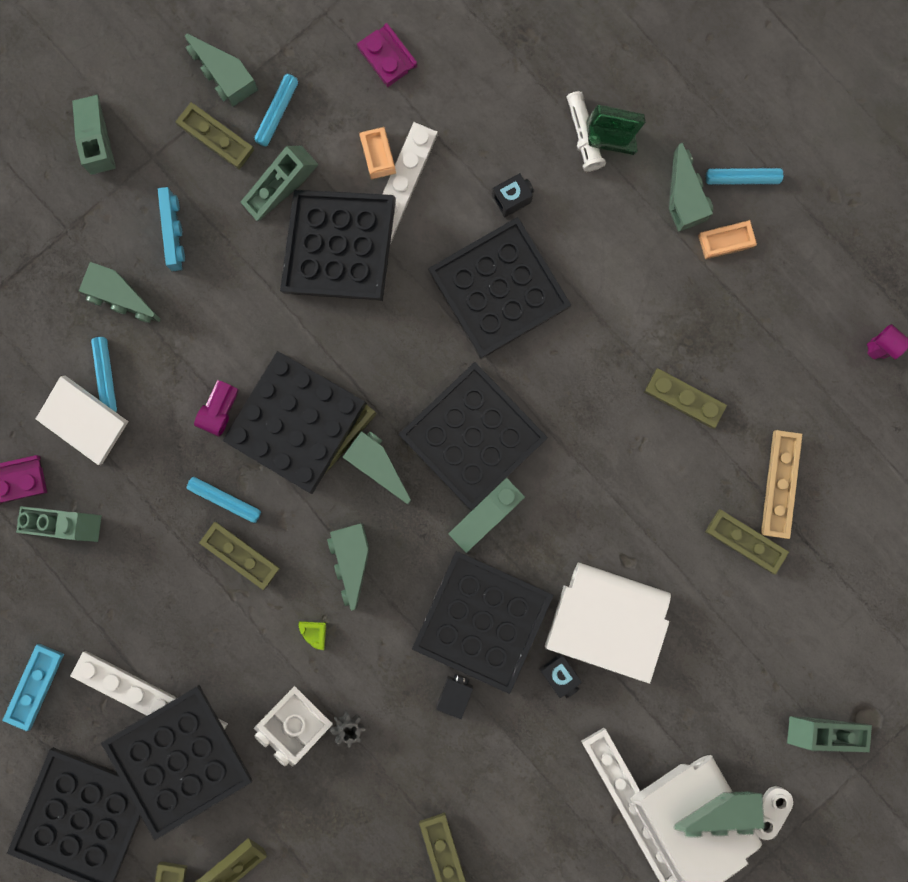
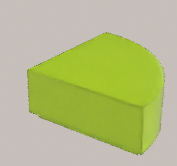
(314, 633)

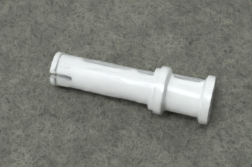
(591, 155)

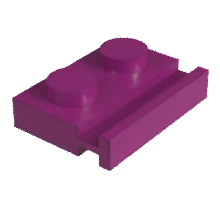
(387, 55)
(21, 479)

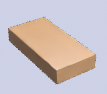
(377, 153)
(727, 239)

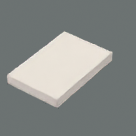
(81, 420)

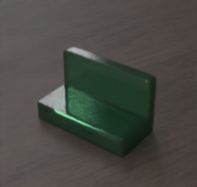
(614, 129)

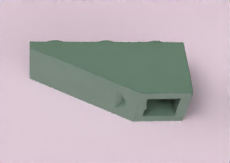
(227, 71)
(92, 135)
(687, 200)
(109, 287)
(59, 524)
(352, 556)
(726, 812)

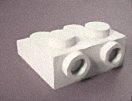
(292, 727)

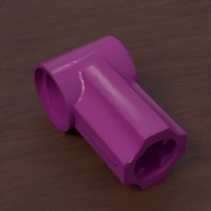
(888, 343)
(214, 415)

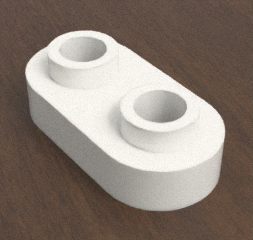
(774, 814)

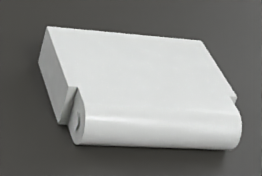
(610, 622)
(678, 796)

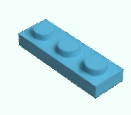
(171, 229)
(33, 687)

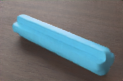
(276, 110)
(744, 176)
(103, 372)
(223, 499)

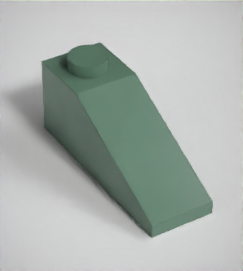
(279, 181)
(373, 461)
(486, 515)
(828, 735)

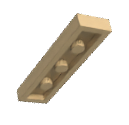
(781, 484)

